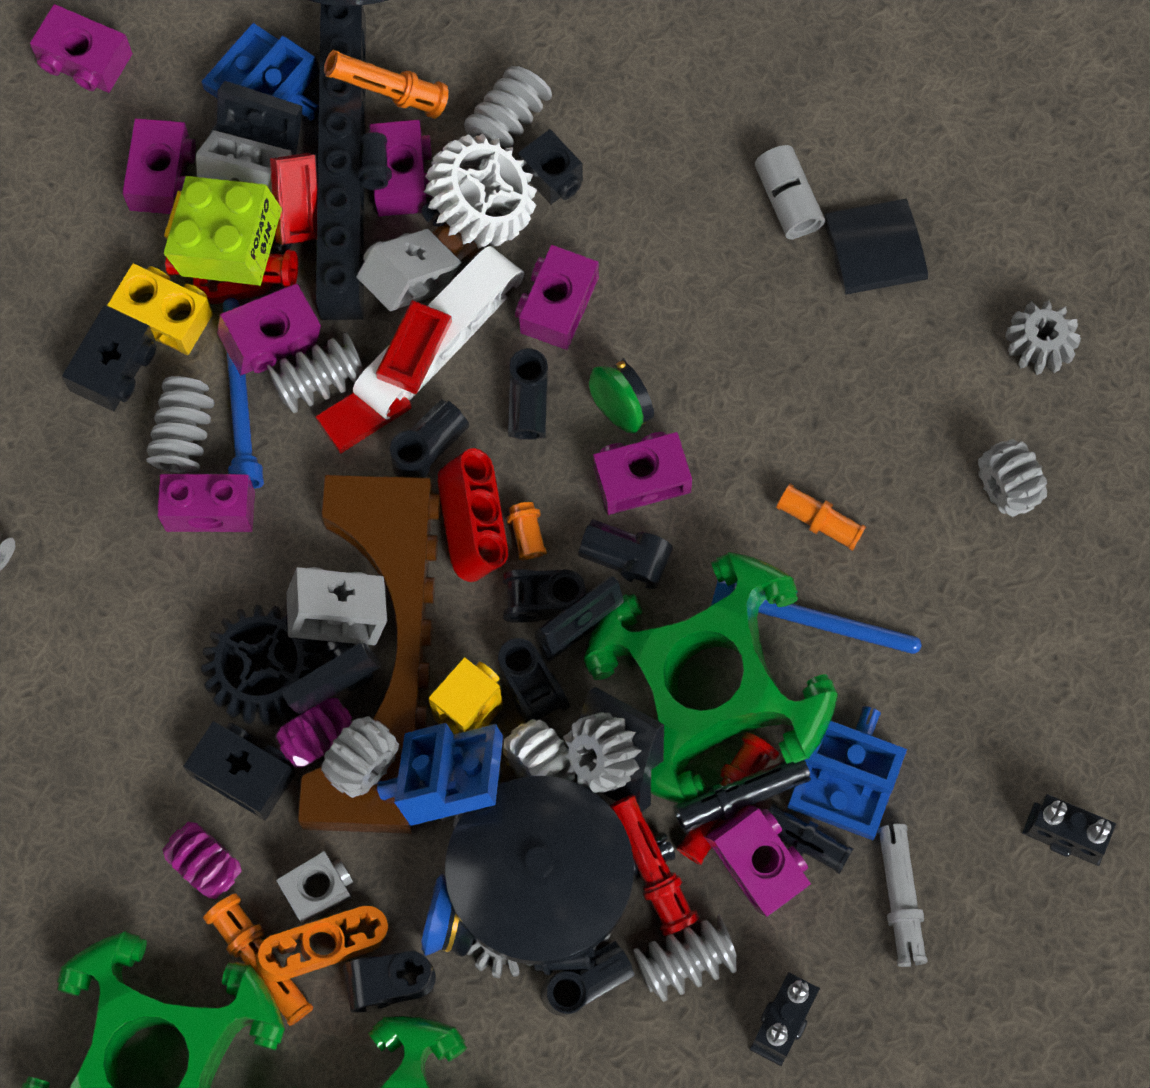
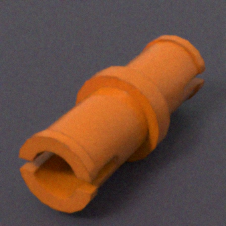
(820, 517)

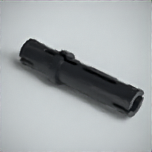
(732, 797)

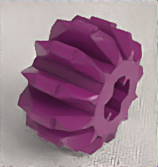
(313, 732)
(202, 860)

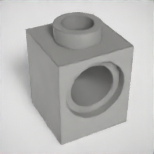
(295, 885)

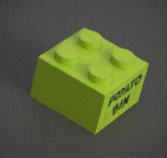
(223, 230)

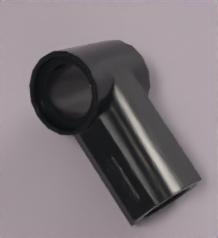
(528, 397)
(428, 438)
(632, 555)
(609, 971)

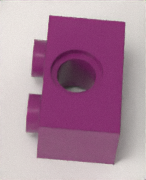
(67, 33)
(154, 145)
(404, 147)
(562, 273)
(281, 311)
(627, 491)
(206, 502)
(735, 844)

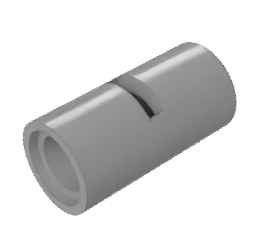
(789, 192)

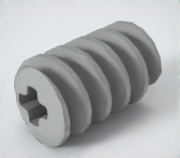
(508, 106)
(317, 374)
(178, 425)
(687, 958)

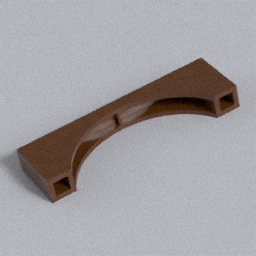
(391, 528)

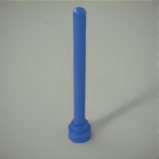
(244, 460)
(831, 623)

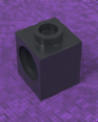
(551, 152)

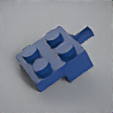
(268, 67)
(445, 772)
(850, 777)

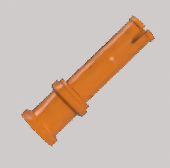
(403, 88)
(244, 942)

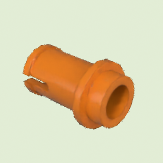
(526, 530)

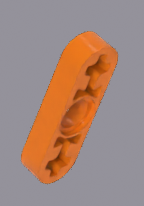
(286, 943)

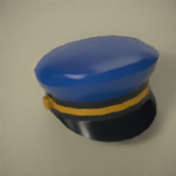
(442, 926)

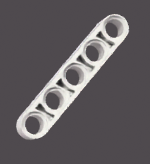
(470, 302)

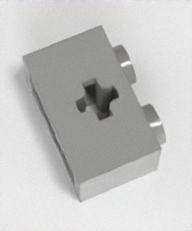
(236, 159)
(408, 269)
(336, 606)

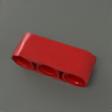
(472, 515)

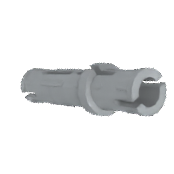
(904, 914)

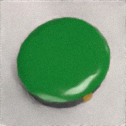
(621, 396)

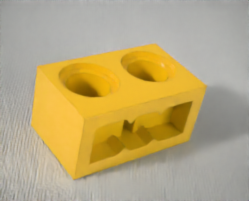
(166, 301)
(467, 697)

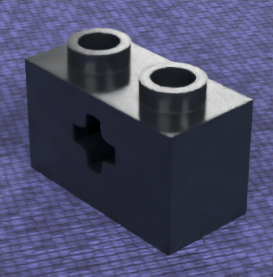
(109, 337)
(254, 791)

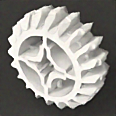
(468, 194)

